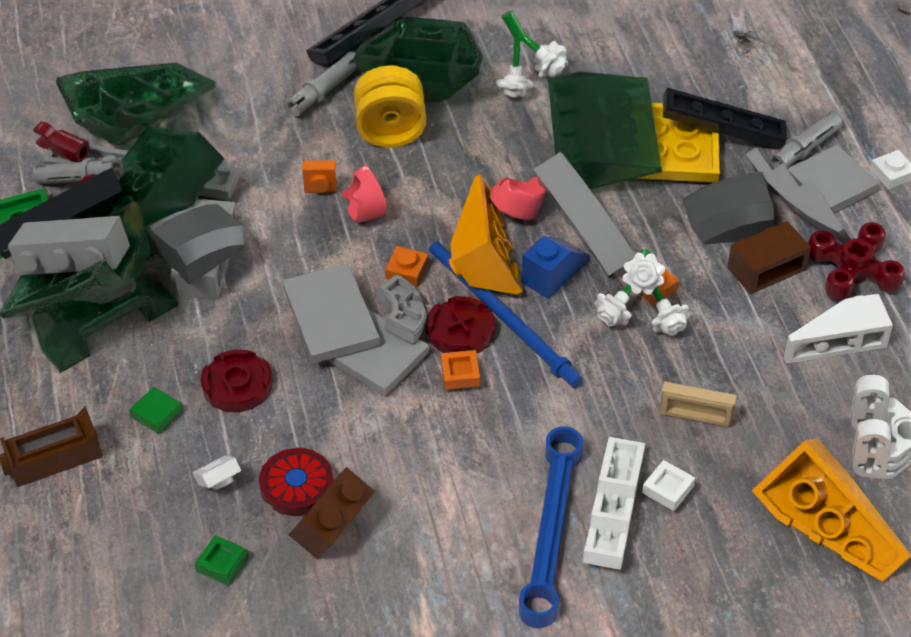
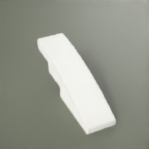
(614, 503)

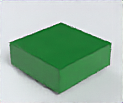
(155, 410)
(221, 560)

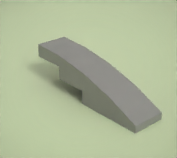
(803, 200)
(584, 213)

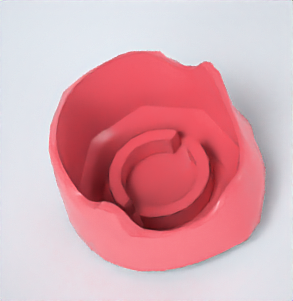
(365, 196)
(518, 198)

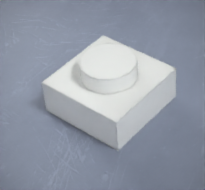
(892, 169)
(217, 473)
(668, 485)

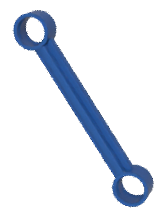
(551, 527)

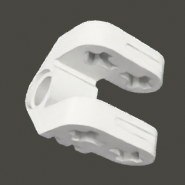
(887, 423)

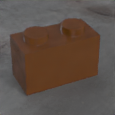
(768, 257)
(331, 513)

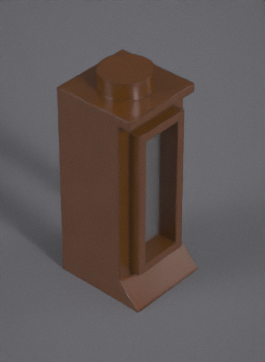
(50, 449)

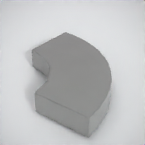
(405, 308)

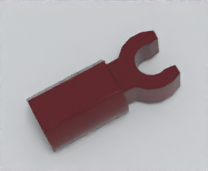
(62, 142)

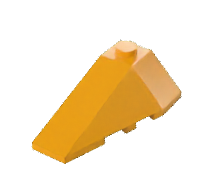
(481, 246)
(828, 506)

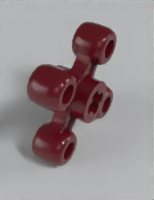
(856, 261)

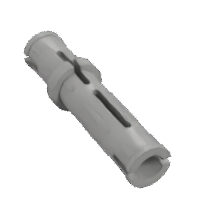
(314, 90)
(798, 147)
(74, 171)

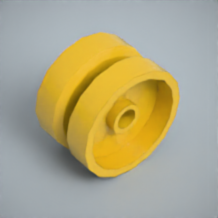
(389, 106)

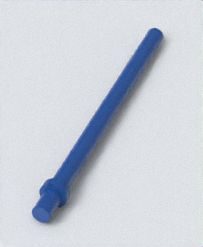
(559, 365)

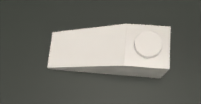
(846, 328)

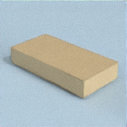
(697, 404)

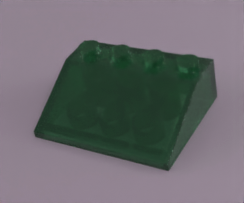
(604, 126)
(165, 172)

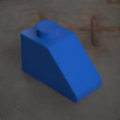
(551, 265)

